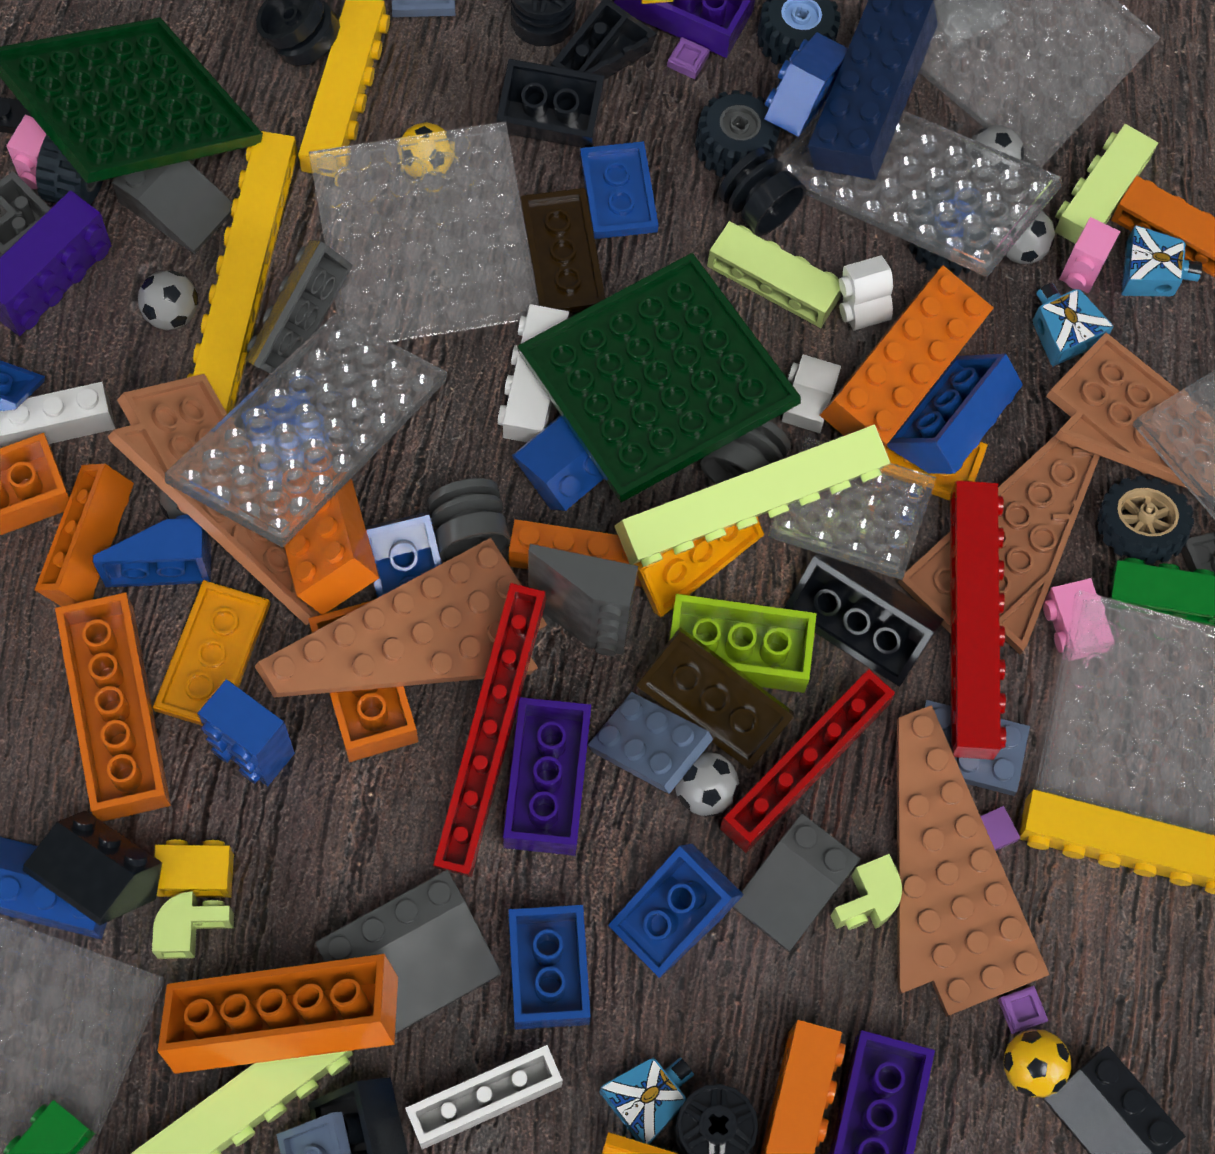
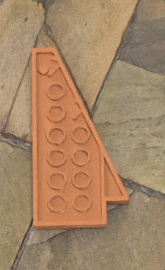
(1105, 398)
(163, 428)
(1036, 522)
(414, 635)
(956, 903)

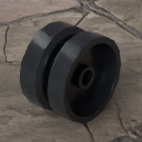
(298, 28)

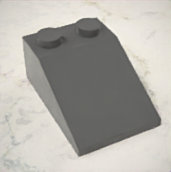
(176, 202)
(796, 882)

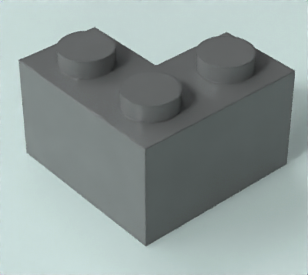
(18, 210)

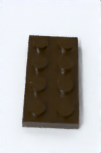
(563, 249)
(715, 697)

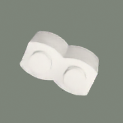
(866, 293)
(815, 384)

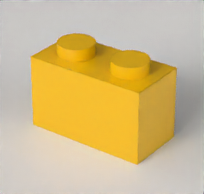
(195, 868)

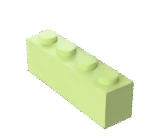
(1107, 183)
(775, 274)

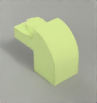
(879, 892)
(177, 924)

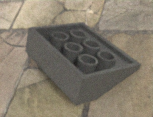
(300, 306)
(585, 595)
(428, 943)

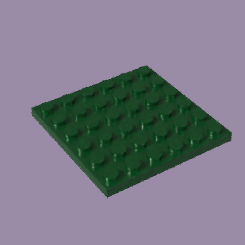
(124, 99)
(658, 376)

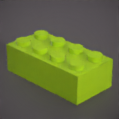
(759, 641)

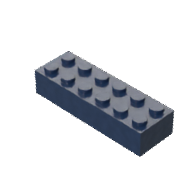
(873, 87)

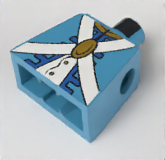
(1156, 264)
(1067, 323)
(647, 1097)

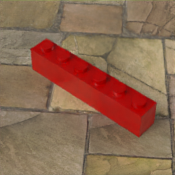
(807, 761)

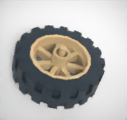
(1156, 502)

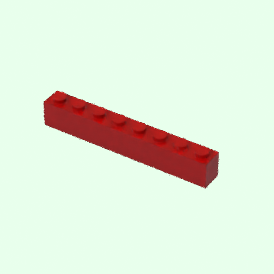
(975, 620)
(490, 730)

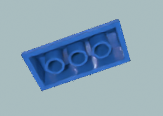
(957, 412)
(558, 465)
(31, 901)

